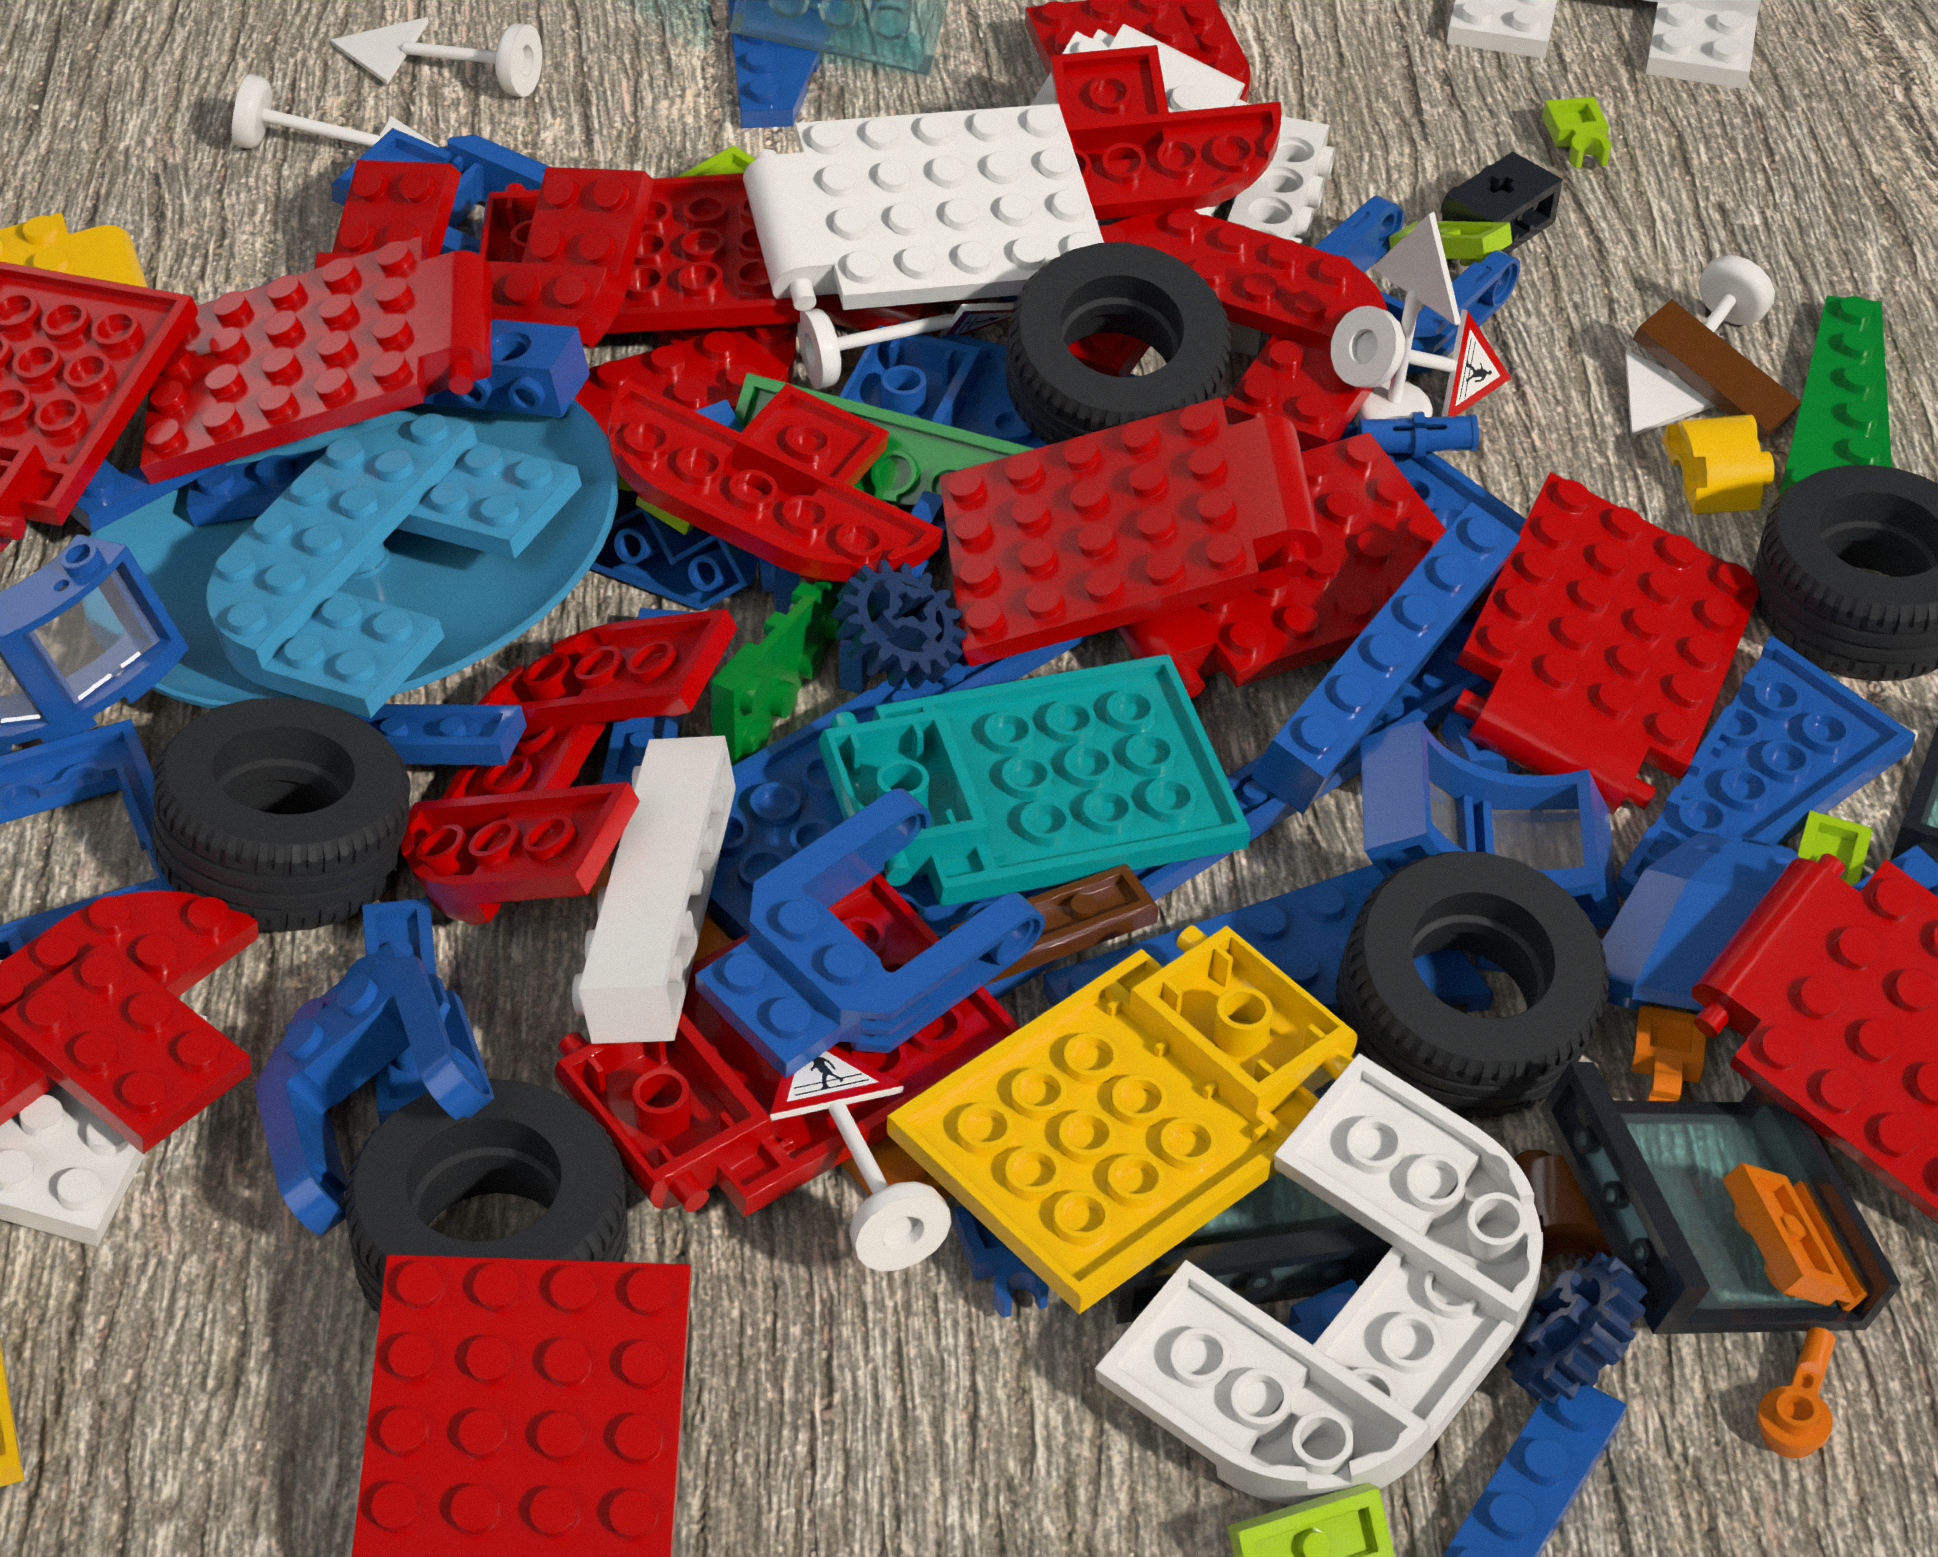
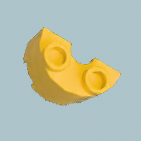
(1720, 462)

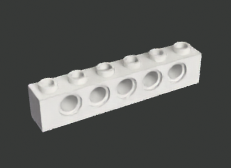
(1284, 199)

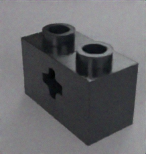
(1507, 192)

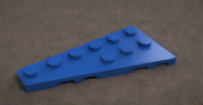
(770, 79)
(1772, 756)
(1303, 938)

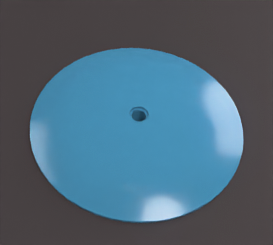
(474, 593)

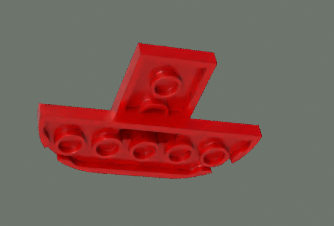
(1185, 25)
(1142, 155)
(772, 488)
(103, 1016)

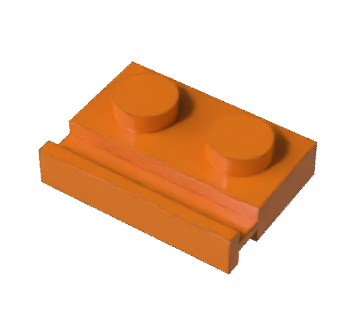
(1793, 1237)

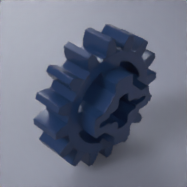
(899, 624)
(1577, 1328)

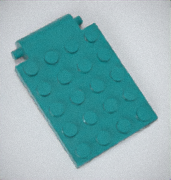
(1042, 779)

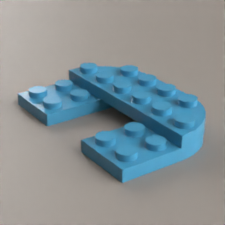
(280, 580)

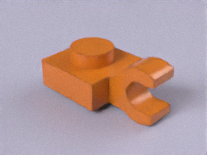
(1668, 1050)

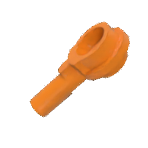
(1794, 1416)

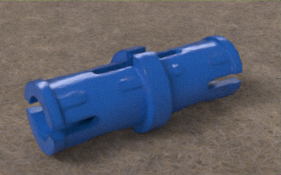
(1423, 434)

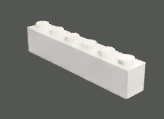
(656, 893)

